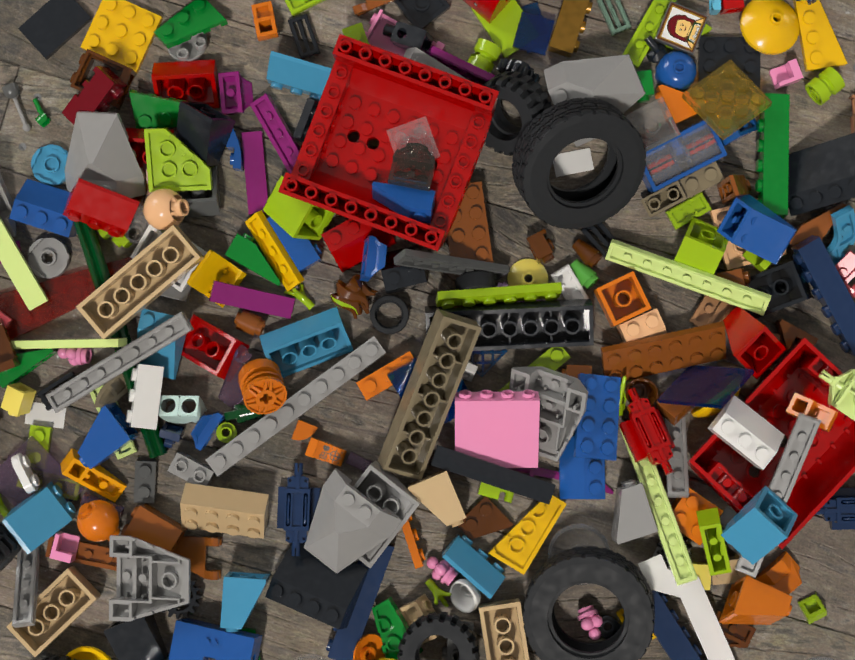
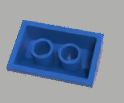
(43, 208)
(580, 476)

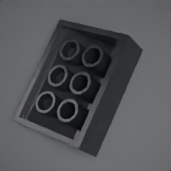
(821, 175)
(315, 589)

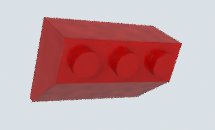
(187, 81)
(100, 208)
(347, 242)

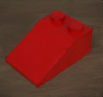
(210, 347)

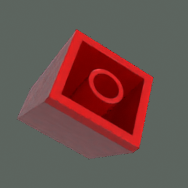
(751, 341)

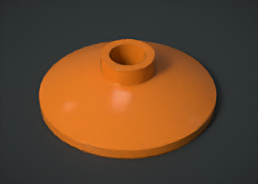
(368, 648)

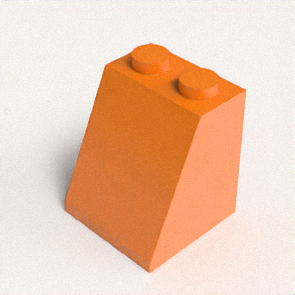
(754, 603)

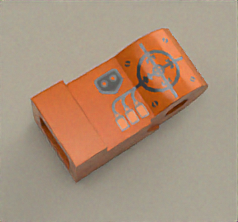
(325, 451)

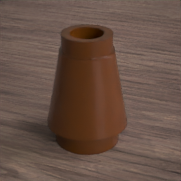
(587, 253)

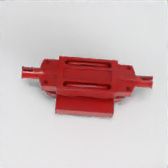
(647, 433)

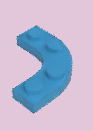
(844, 233)

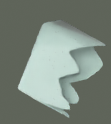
(183, 417)

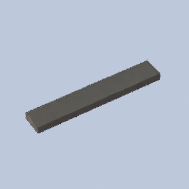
(447, 263)

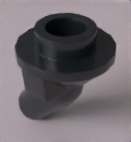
(656, 51)

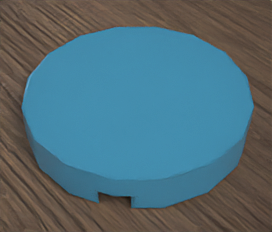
(49, 164)

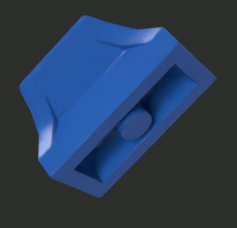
(373, 258)
(206, 428)

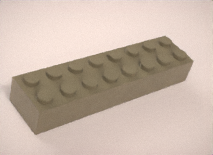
(429, 394)

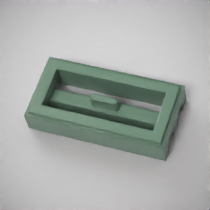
(613, 31)

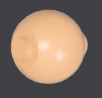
(165, 209)

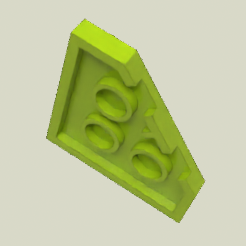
(173, 163)

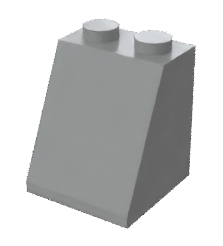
(631, 513)

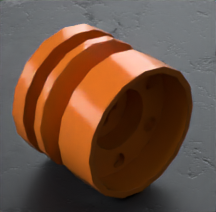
(262, 386)

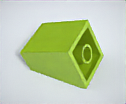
(297, 217)
(701, 246)

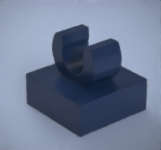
(171, 433)

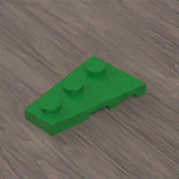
(193, 19)
(154, 111)

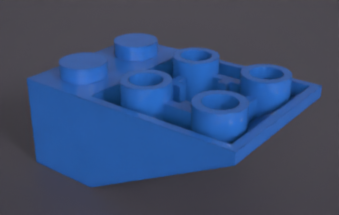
(756, 228)

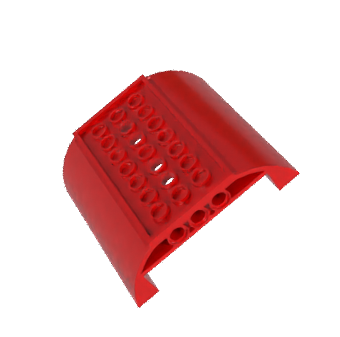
(374, 93)

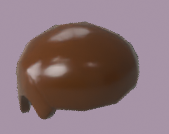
(644, 388)

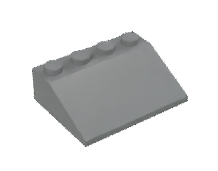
(387, 492)

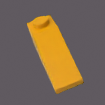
(95, 479)

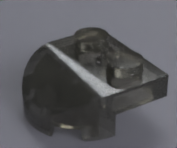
(412, 167)

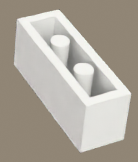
(145, 396)

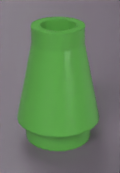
(584, 274)

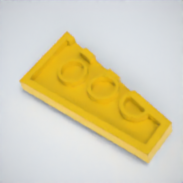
(817, 37)
(527, 536)

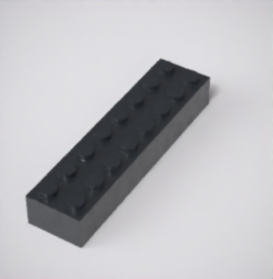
(528, 323)

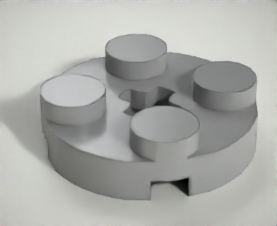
(50, 269)

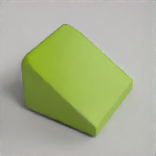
(812, 608)

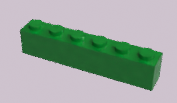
(774, 155)

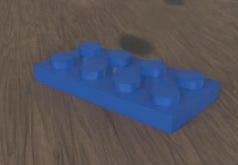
(598, 429)

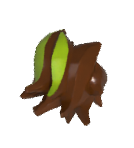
(353, 295)

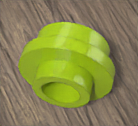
(226, 425)

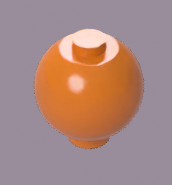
(98, 520)

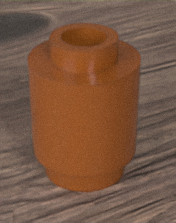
(249, 323)

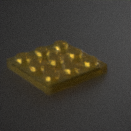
(726, 99)

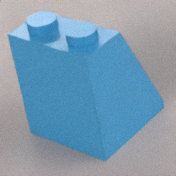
(39, 517)
(760, 525)
(240, 597)

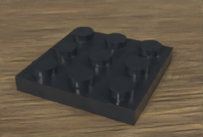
(718, 50)

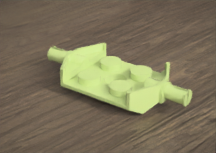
(841, 391)

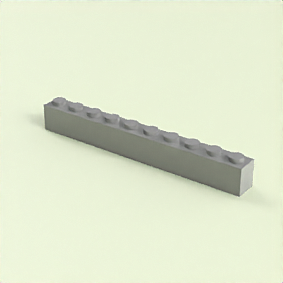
(296, 406)

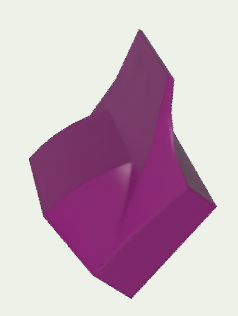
(235, 93)

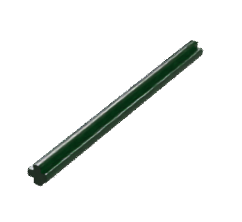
(100, 274)

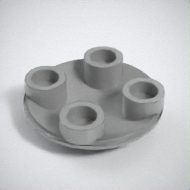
(190, 49)

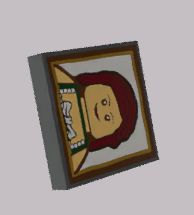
(681, 28)

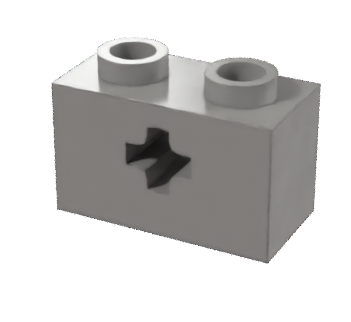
(191, 469)

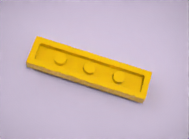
(274, 250)

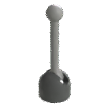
(12, 92)

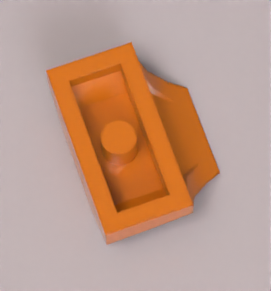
(781, 574)

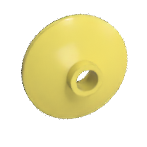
(527, 267)

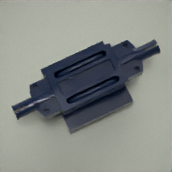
(296, 508)
(840, 509)

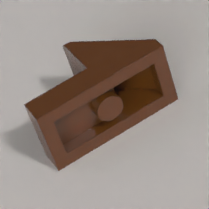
(790, 332)

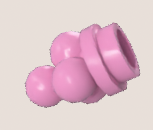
(76, 356)
(442, 570)
(590, 621)

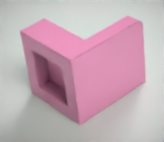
(786, 74)
(65, 547)

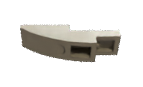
(682, 189)

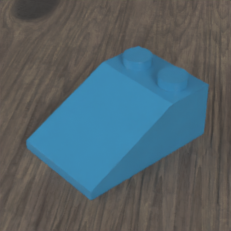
(168, 356)

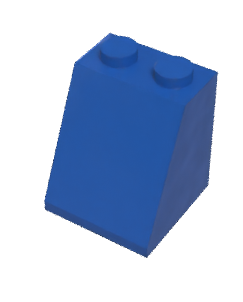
(106, 436)

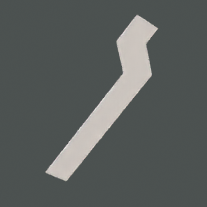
(696, 606)

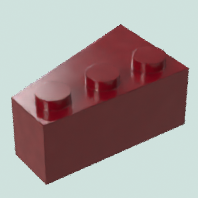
(96, 94)

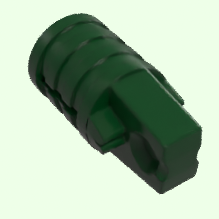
(242, 414)

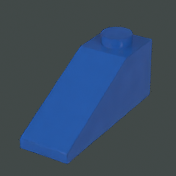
(405, 201)
(300, 250)

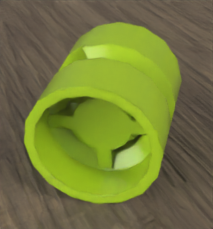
(485, 54)
(827, 83)

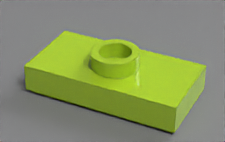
(686, 210)

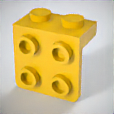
(214, 268)

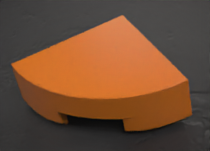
(303, 430)

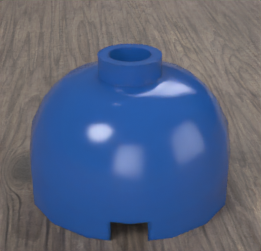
(676, 71)

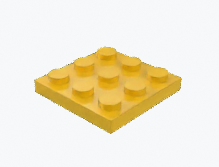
(122, 32)

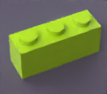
(713, 542)

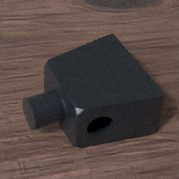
(414, 36)

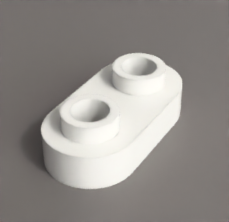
(22, 468)

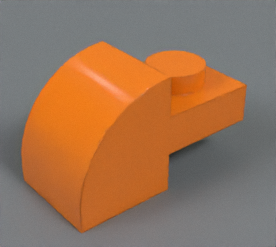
(265, 21)
(811, 408)

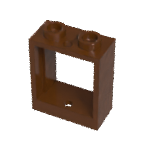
(86, 62)

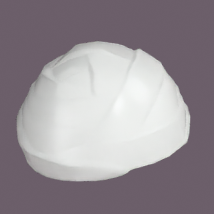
(465, 595)

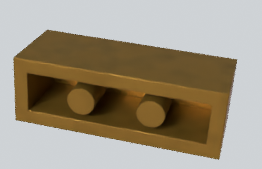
(569, 26)

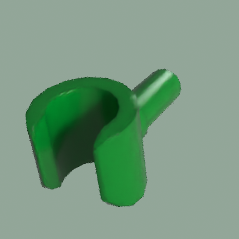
(43, 118)

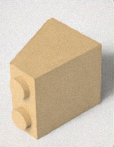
(439, 497)

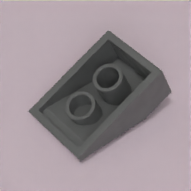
(204, 201)

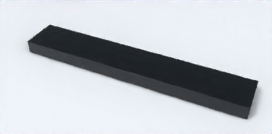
(492, 474)

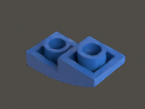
(236, 158)

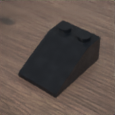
(784, 284)

